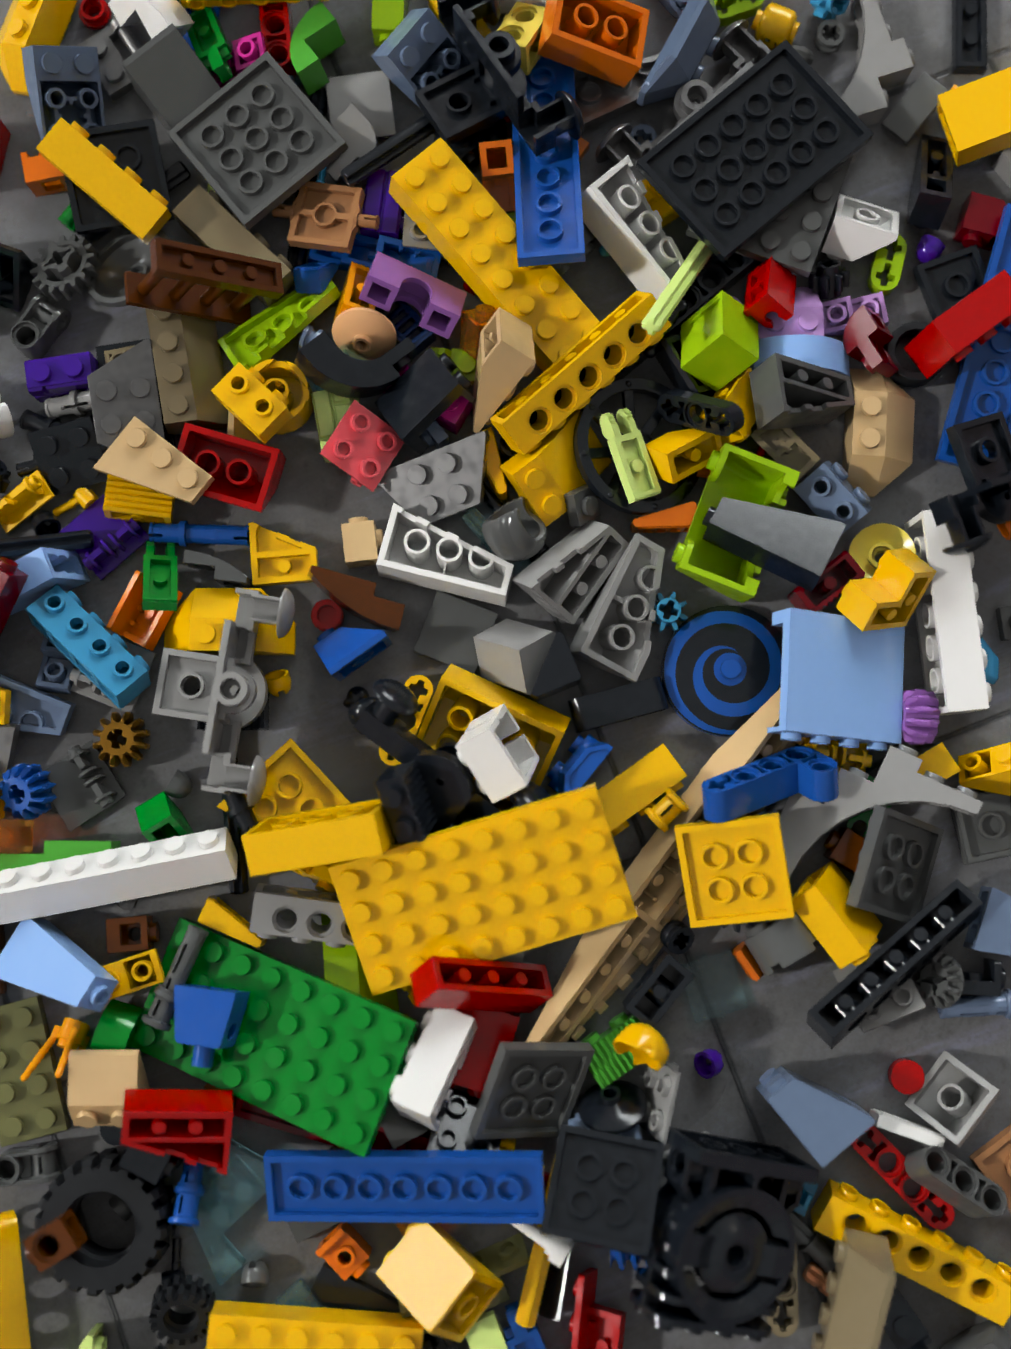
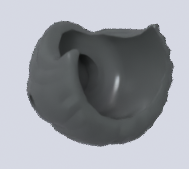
(514, 531)

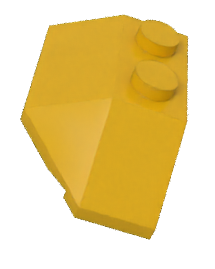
(30, 24)
(200, 623)

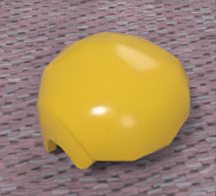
(644, 1044)

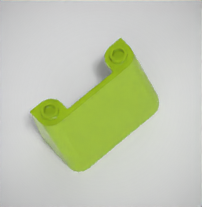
(740, 477)

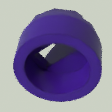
(929, 248)
(711, 1069)

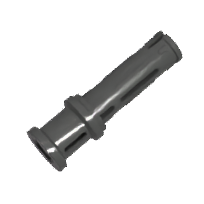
(180, 969)

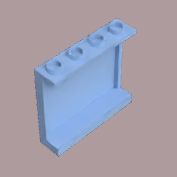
(839, 681)

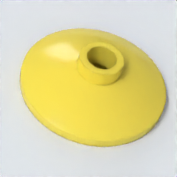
(876, 540)

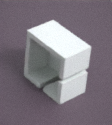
(497, 767)

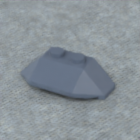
(683, 52)

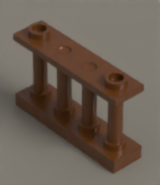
(206, 267)

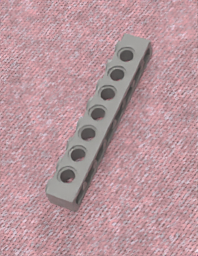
(307, 903)

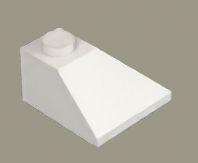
(858, 229)

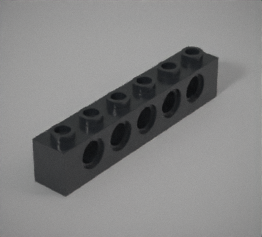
(893, 963)

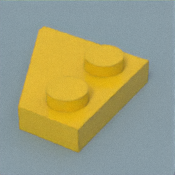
(278, 558)

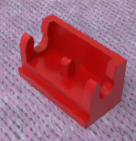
(770, 290)

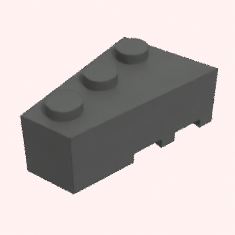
(797, 393)

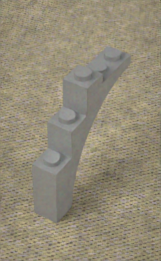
(878, 64)
(895, 784)

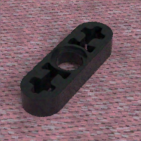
(713, 408)

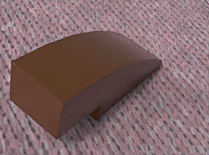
(358, 598)

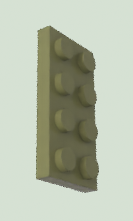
(38, 1104)

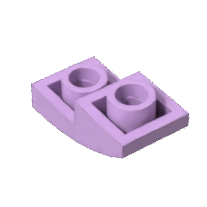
(838, 311)

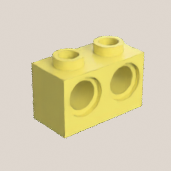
(525, 25)

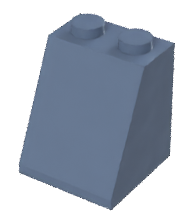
(815, 1115)

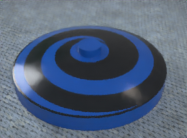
(722, 668)

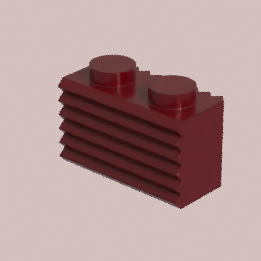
(830, 585)

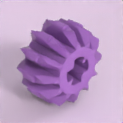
(919, 716)

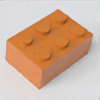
(595, 37)

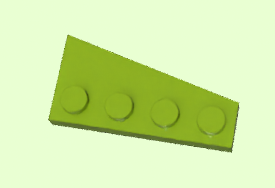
(275, 326)

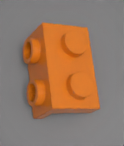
(135, 624)

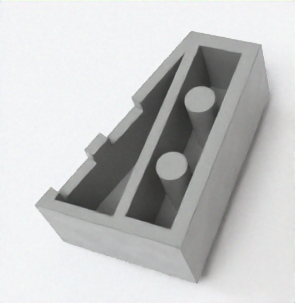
(573, 570)

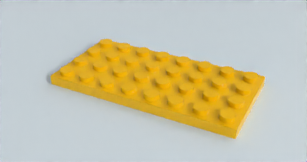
(485, 888)

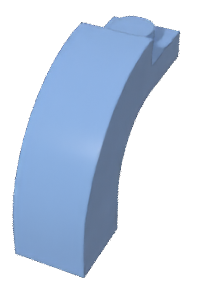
(812, 349)

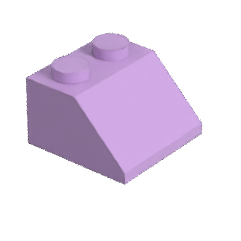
(806, 320)

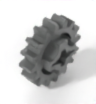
(65, 267)

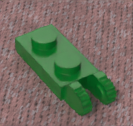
(160, 579)

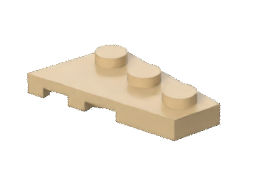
(152, 462)

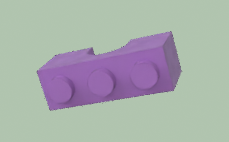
(396, 281)

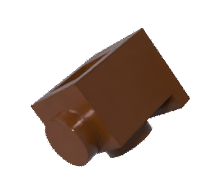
(120, 934)

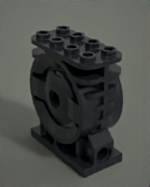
(733, 1253)

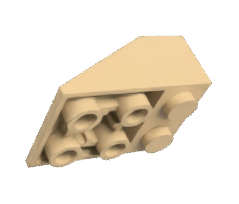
(502, 360)

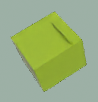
(719, 342)

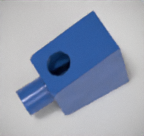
(207, 1019)

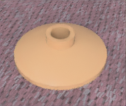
(364, 333)

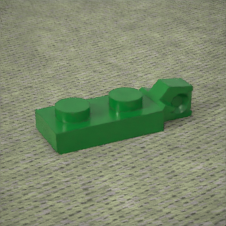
(210, 42)

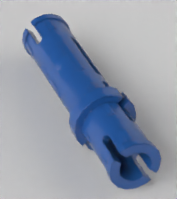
(198, 534)

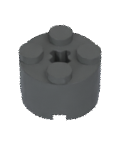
(780, 943)

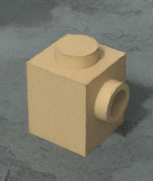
(361, 542)

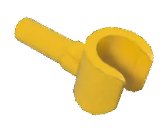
(81, 496)

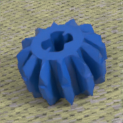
(27, 791)

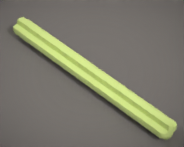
(676, 288)

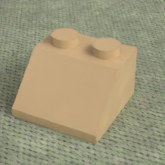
(99, 1084)

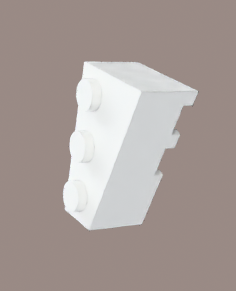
(432, 1065)

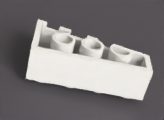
(630, 230)
(440, 560)

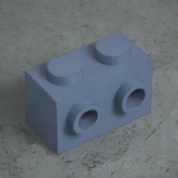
(833, 496)

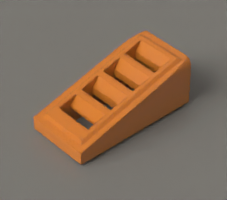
(665, 521)

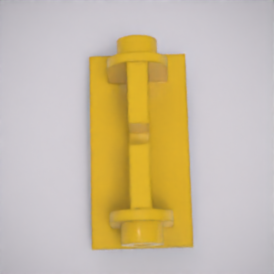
(24, 500)

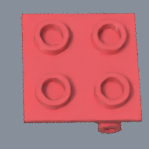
(362, 446)

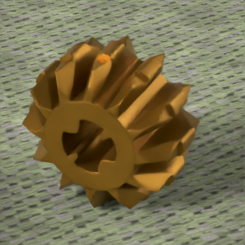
(114, 750)

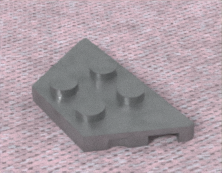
(125, 390)
(441, 480)

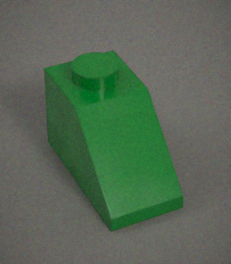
(161, 818)

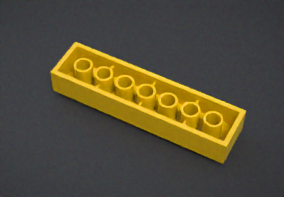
(482, 249)

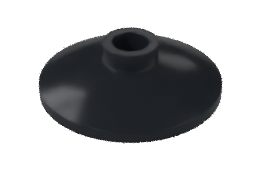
(613, 1108)

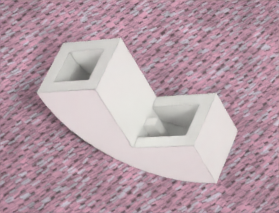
(154, 14)

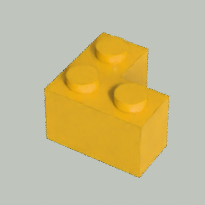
(890, 594)

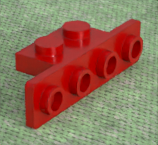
(594, 1324)

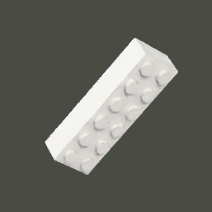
(949, 623)

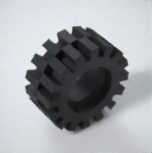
(179, 1325)

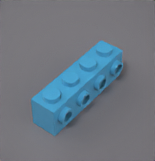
(89, 645)

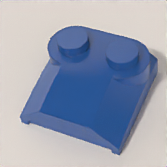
(585, 758)

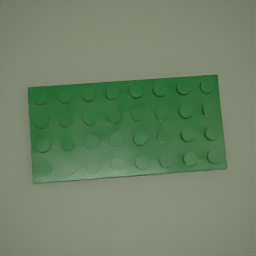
(302, 1044)

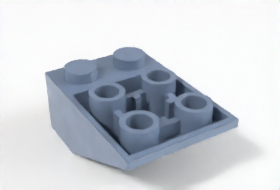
(419, 52)
(64, 85)

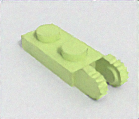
(630, 456)

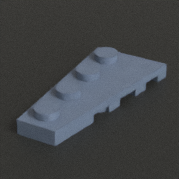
(37, 709)

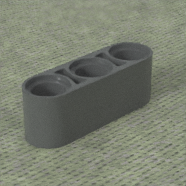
(955, 1182)

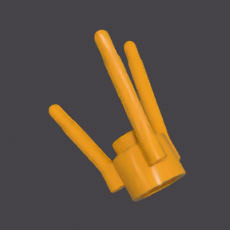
(70, 1036)

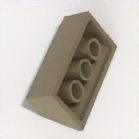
(187, 370)
(857, 1293)

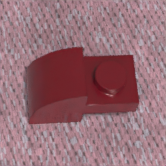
(865, 341)

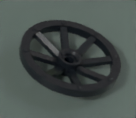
(584, 454)

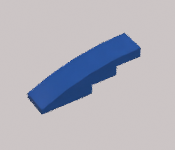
(365, 250)

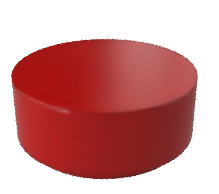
(327, 615)
(906, 1076)

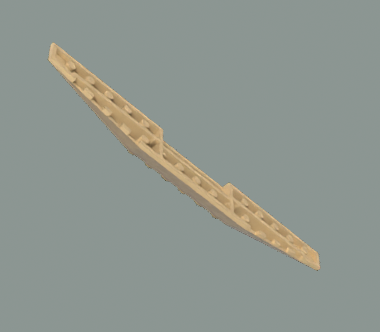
(655, 880)

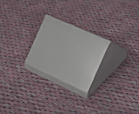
(513, 654)
(953, 1098)

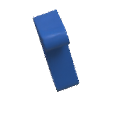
(769, 781)

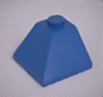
(349, 649)

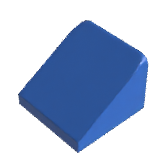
(314, 276)

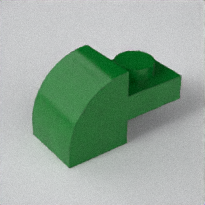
(117, 1026)

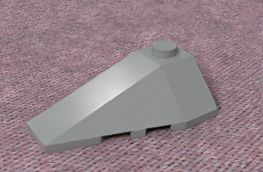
(621, 618)

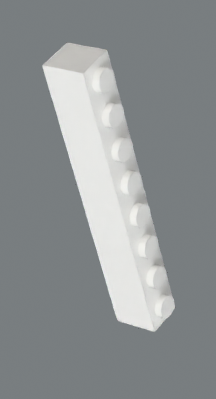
(117, 875)

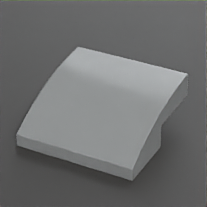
(369, 94)

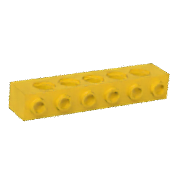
(564, 373)
(923, 1266)

